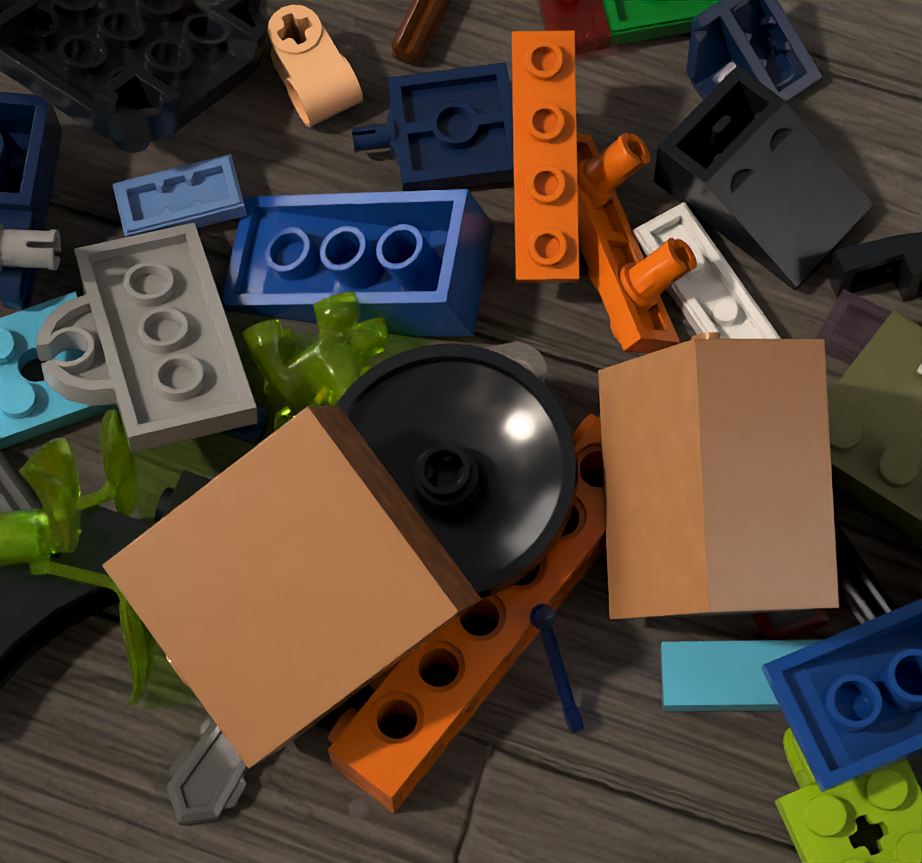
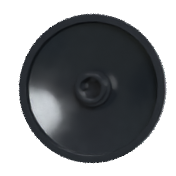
(474, 454)

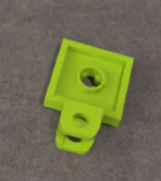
(825, 820)

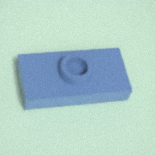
(187, 194)

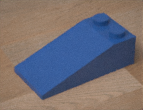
(401, 252)
(855, 697)

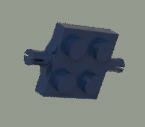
(447, 128)

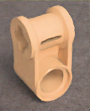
(311, 65)

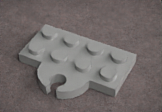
(149, 340)

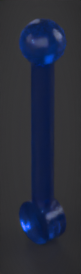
(543, 617)

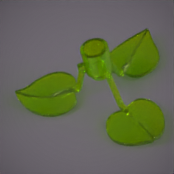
(55, 528)

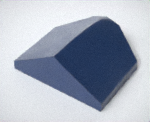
(754, 38)

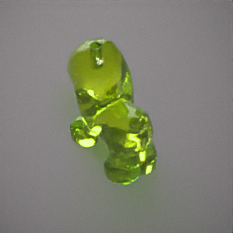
(323, 368)

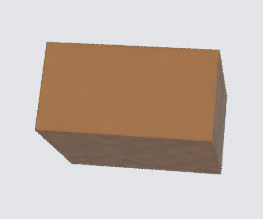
(718, 479)
(290, 582)

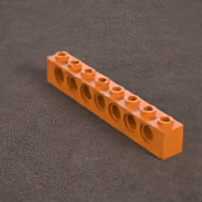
(394, 767)

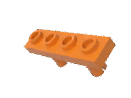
(545, 157)
(615, 263)

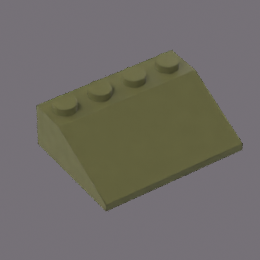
(879, 428)

